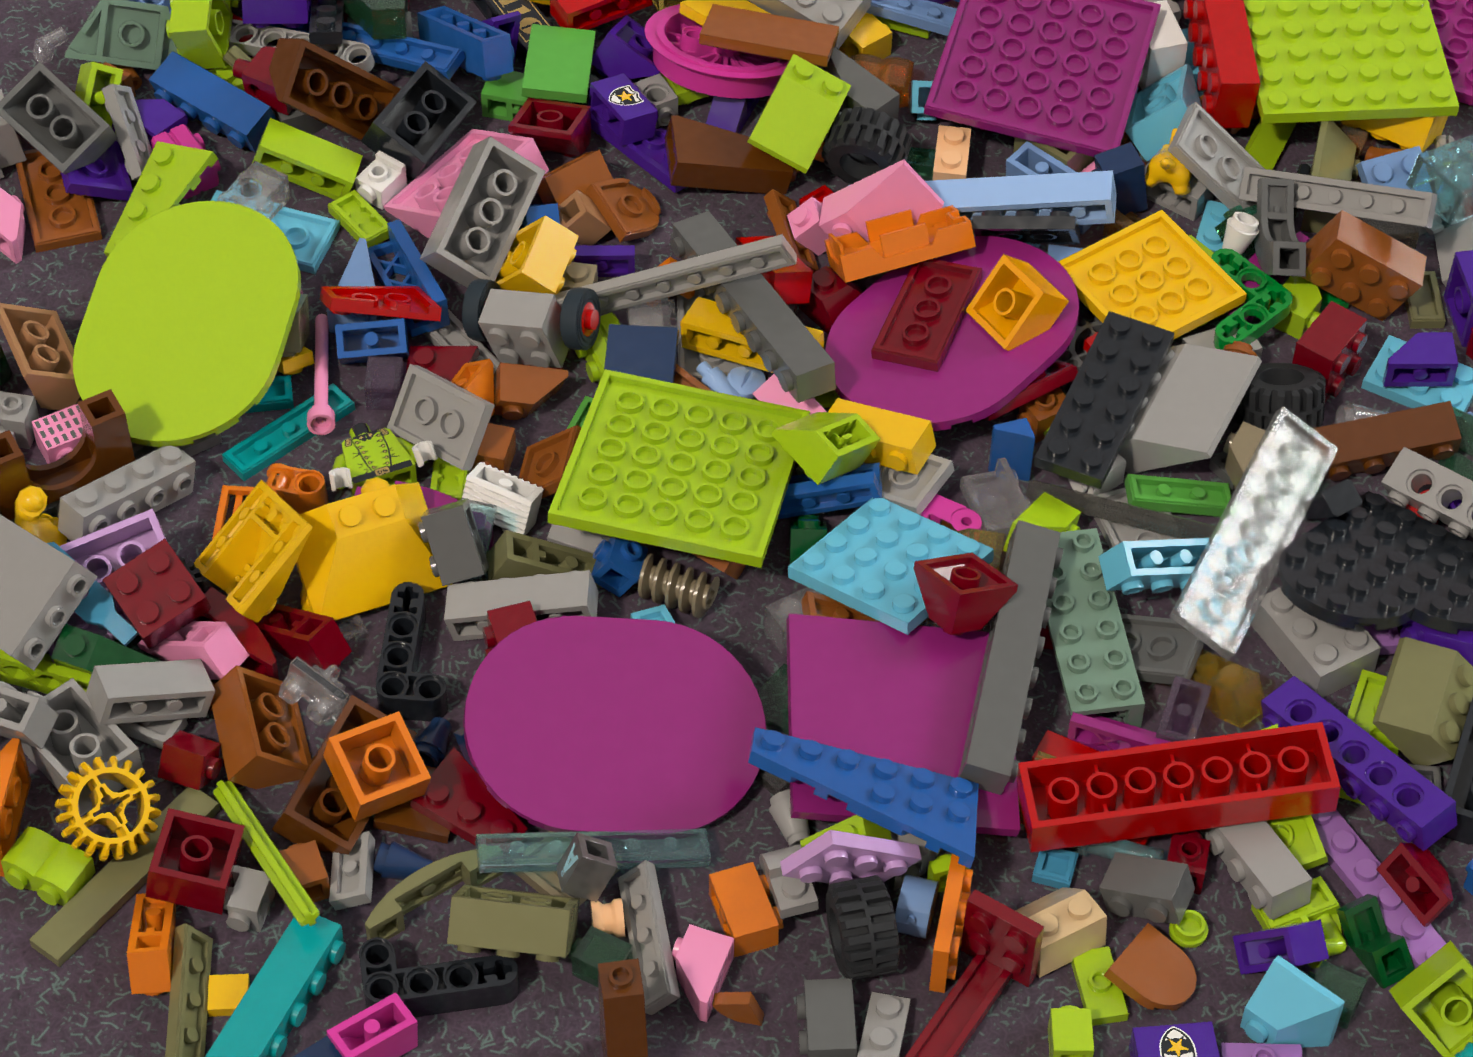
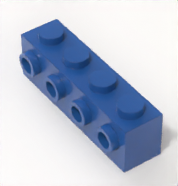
(484, 46)
(212, 101)

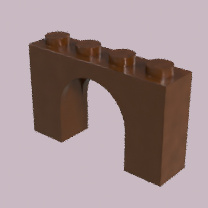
(101, 450)

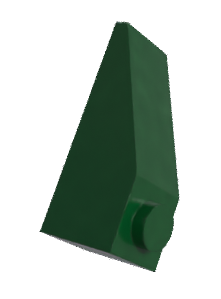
(85, 649)

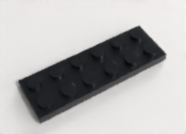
(1104, 400)

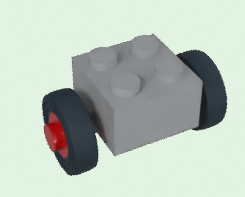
(530, 325)

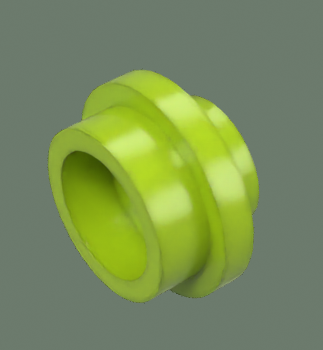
(1191, 931)

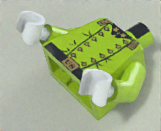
(377, 455)

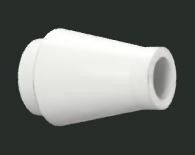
(1240, 232)

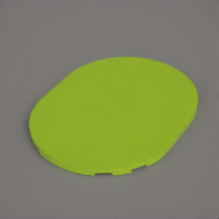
(189, 320)

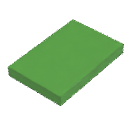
(558, 63)

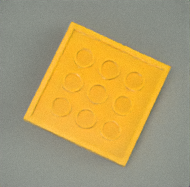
(1153, 277)

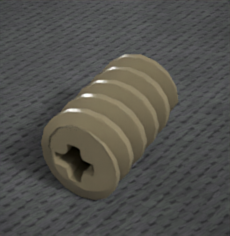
(676, 588)

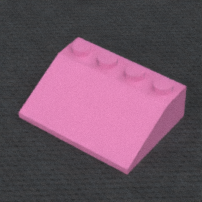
(425, 197)

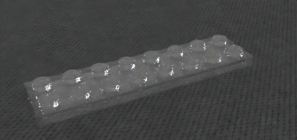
(1253, 533)

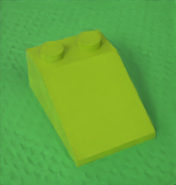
(799, 113)

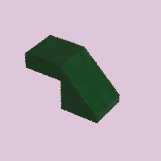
(1380, 951)

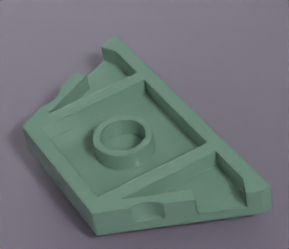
(124, 35)

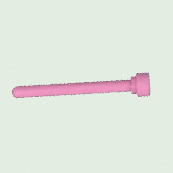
(321, 416)

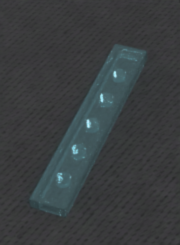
(545, 849)

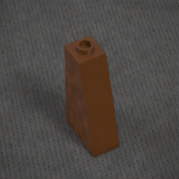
(721, 160)
(622, 1009)

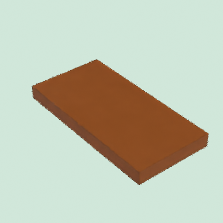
(768, 34)
(54, 216)

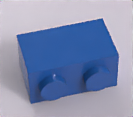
(371, 338)

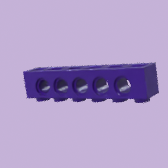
(1367, 767)

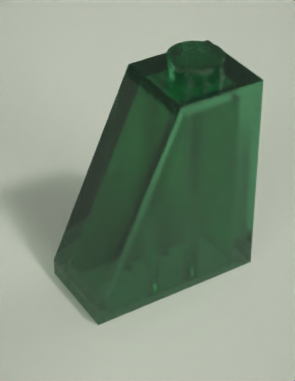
(380, 17)

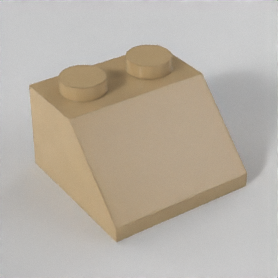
(1071, 926)

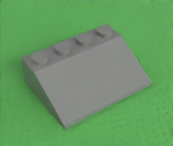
(1188, 407)

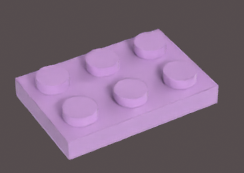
(849, 856)

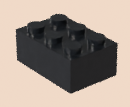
(419, 120)

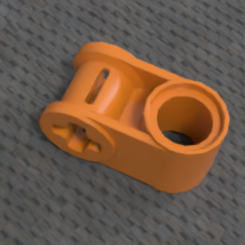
(298, 487)

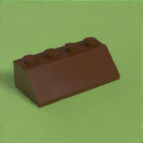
(328, 87)
(316, 805)

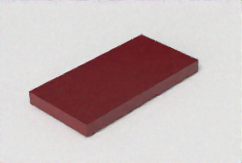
(927, 314)

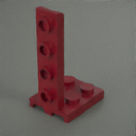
(1002, 948)

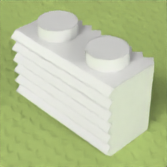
(515, 498)

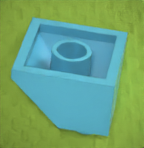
(1291, 1009)

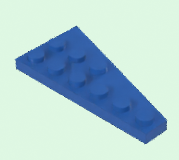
(880, 790)

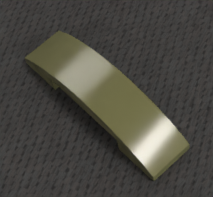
(422, 886)

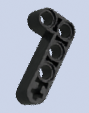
(415, 693)
(438, 979)

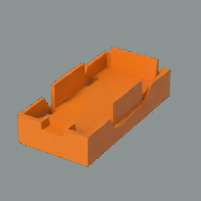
(898, 243)

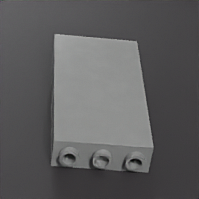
(36, 593)

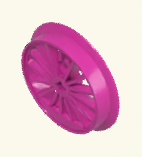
(704, 67)

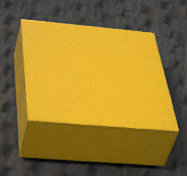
(226, 993)

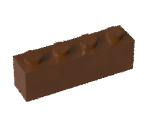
(1377, 440)

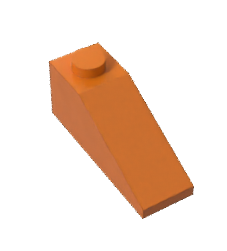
(151, 946)

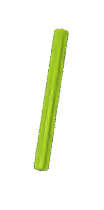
(267, 854)

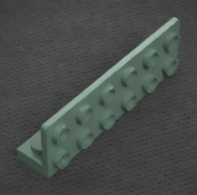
(1091, 635)

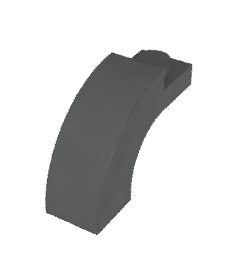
(1276, 243)

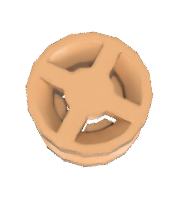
(608, 917)

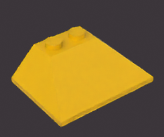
(365, 550)
(255, 552)

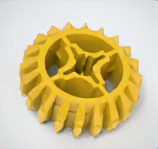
(100, 792)

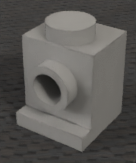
(248, 899)

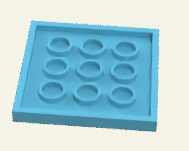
(872, 560)

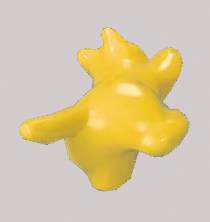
(1168, 169)

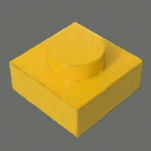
(296, 363)

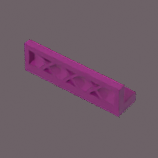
(1108, 734)

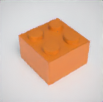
(376, 766)

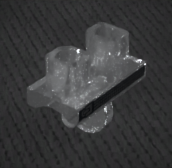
(317, 687)

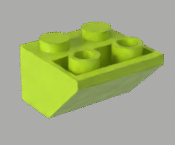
(827, 443)

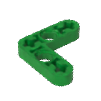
(1257, 301)

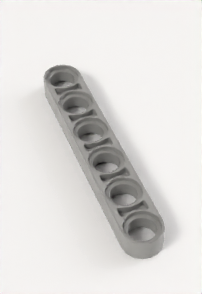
(262, 36)

